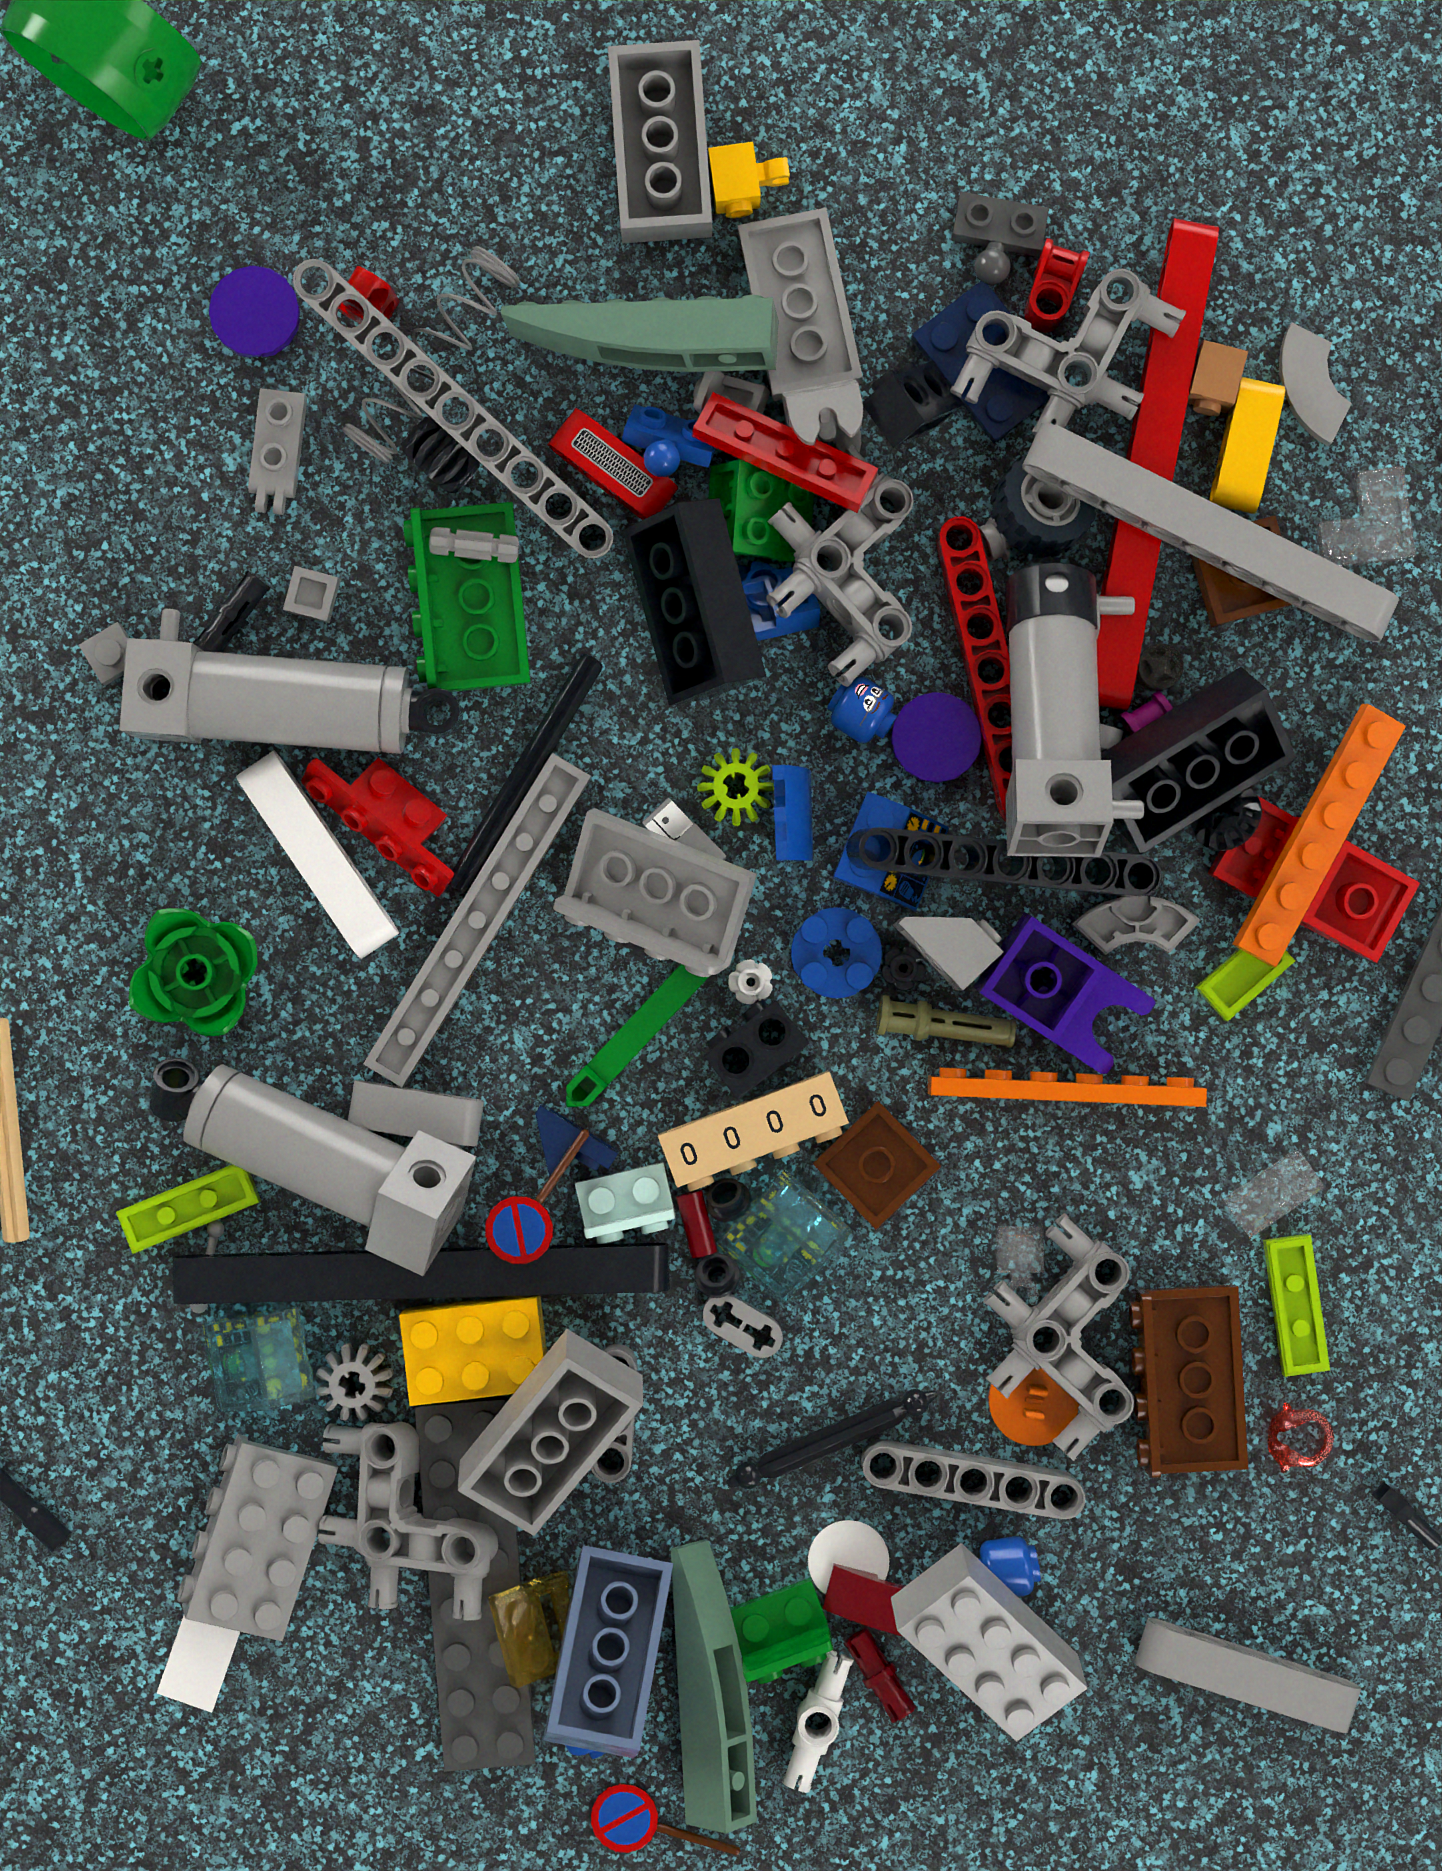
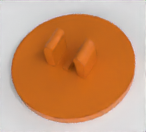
(1033, 1411)

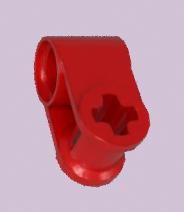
(1057, 280)

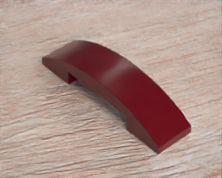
(861, 1598)

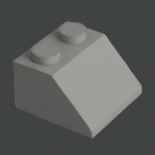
(953, 946)

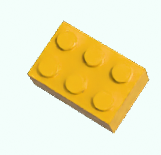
(471, 1347)

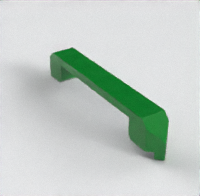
(632, 1037)

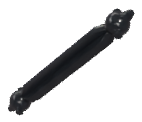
(831, 1438)

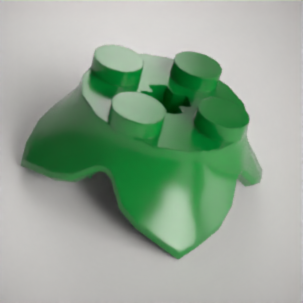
(161, 984)

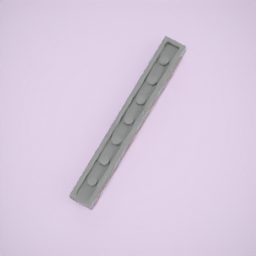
(477, 920)

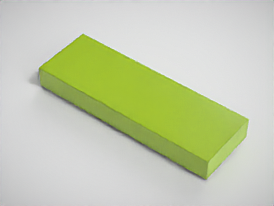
(187, 1207)
(1296, 1305)

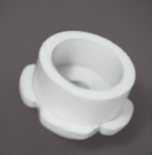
(745, 970)

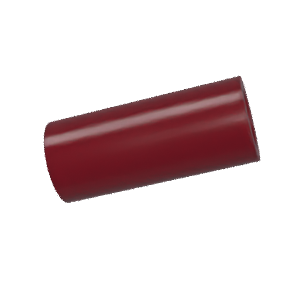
(696, 1224)

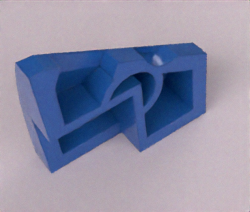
(757, 584)
(793, 813)

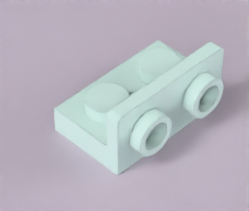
(625, 1202)

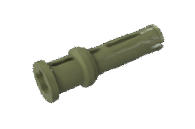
(922, 1021)

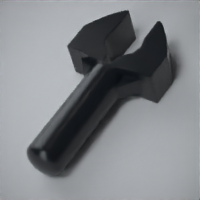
(1407, 1515)

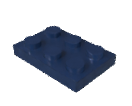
(1005, 397)

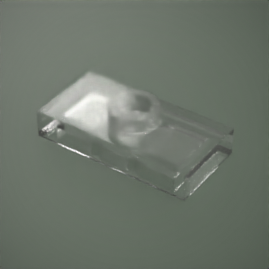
(1273, 1193)

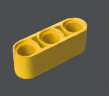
(1247, 446)

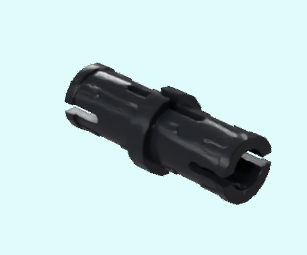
(232, 614)

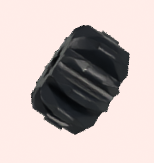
(439, 455)

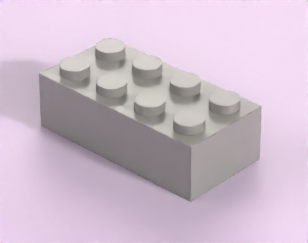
(660, 141)
(550, 1432)
(988, 1642)

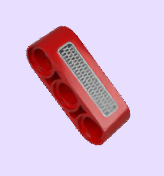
(611, 465)

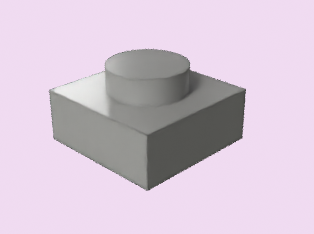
(311, 594)
(107, 653)

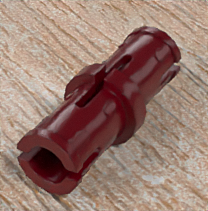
(879, 1675)

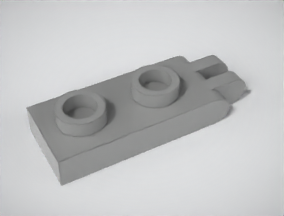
(277, 448)

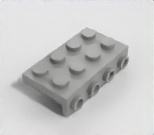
(656, 894)
(256, 1538)

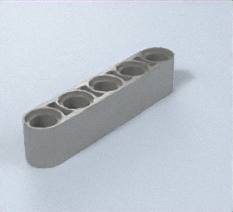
(991, 1490)
(1247, 1675)

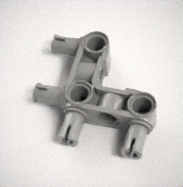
(1045, 360)
(848, 589)
(1066, 1312)
(387, 1503)

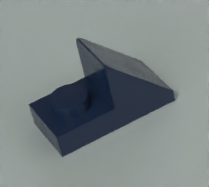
(559, 1133)

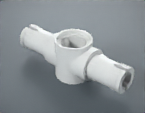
(811, 1742)

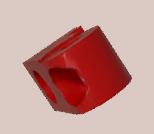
(374, 290)

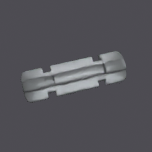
(474, 544)

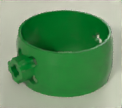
(113, 57)

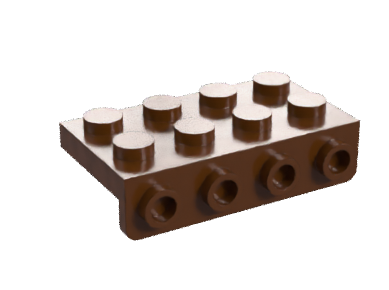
(1189, 1379)

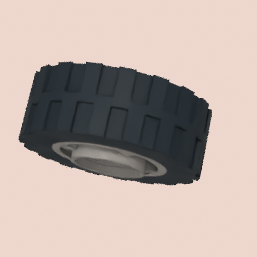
(1029, 523)

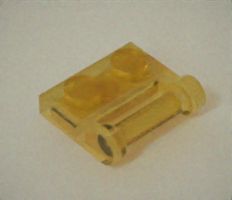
(523, 1626)

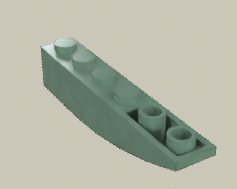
(655, 333)
(711, 1697)

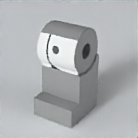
(674, 824)

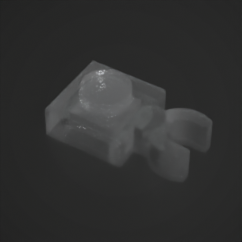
(1020, 1254)

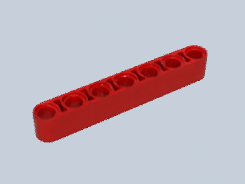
(976, 651)

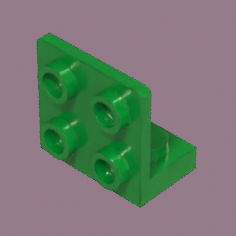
(749, 500)
(781, 1631)

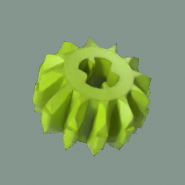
(721, 790)

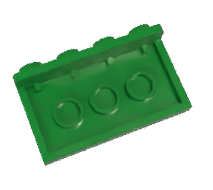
(467, 606)

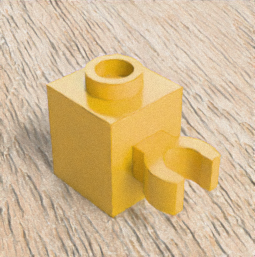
(738, 178)

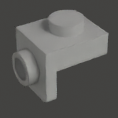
(740, 391)

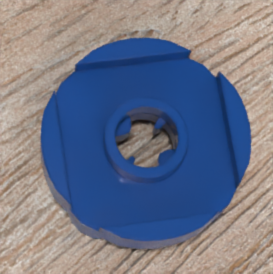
(855, 934)

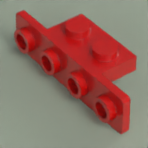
(387, 814)

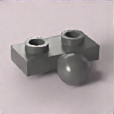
(1000, 227)

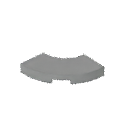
(1308, 384)
(1135, 919)

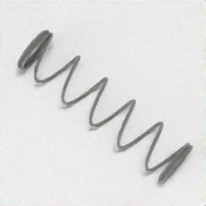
(495, 268)

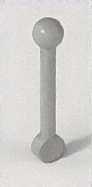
(214, 1229)

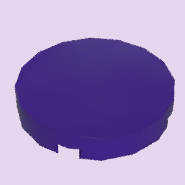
(254, 312)
(936, 737)

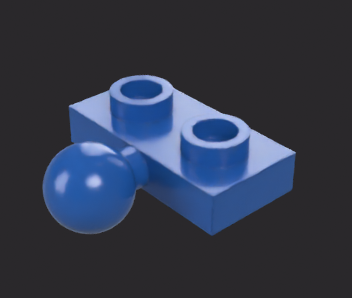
(665, 440)

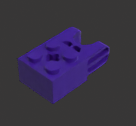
(1070, 998)

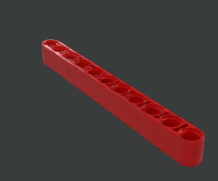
(1155, 447)

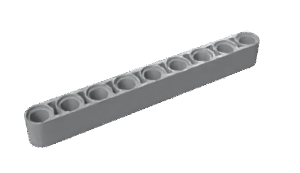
(432, 400)
(1210, 532)

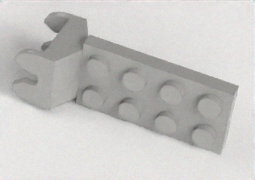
(816, 345)

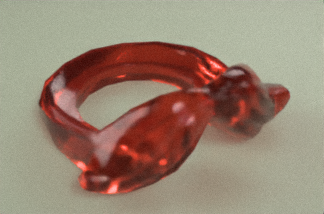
(1292, 1418)

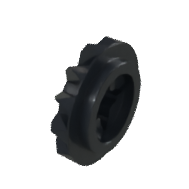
(1232, 830)

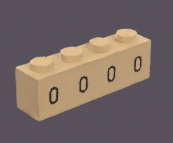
(753, 1129)

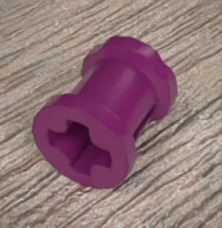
(1145, 714)

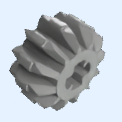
(340, 1388)

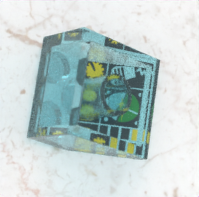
(785, 1237)
(259, 1360)

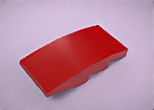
(1355, 902)

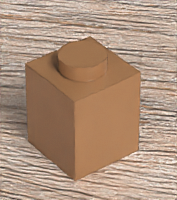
(1216, 378)

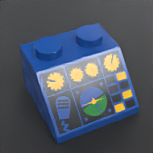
(894, 887)

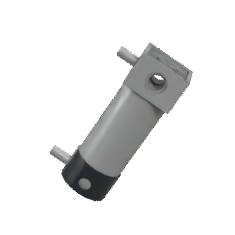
(1058, 783)

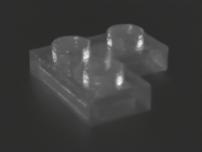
(1382, 529)

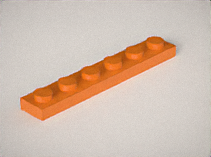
(1319, 835)
(1086, 1088)

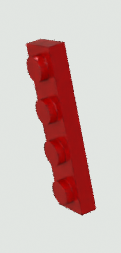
(782, 453)

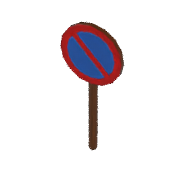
(520, 1226)
(628, 1817)

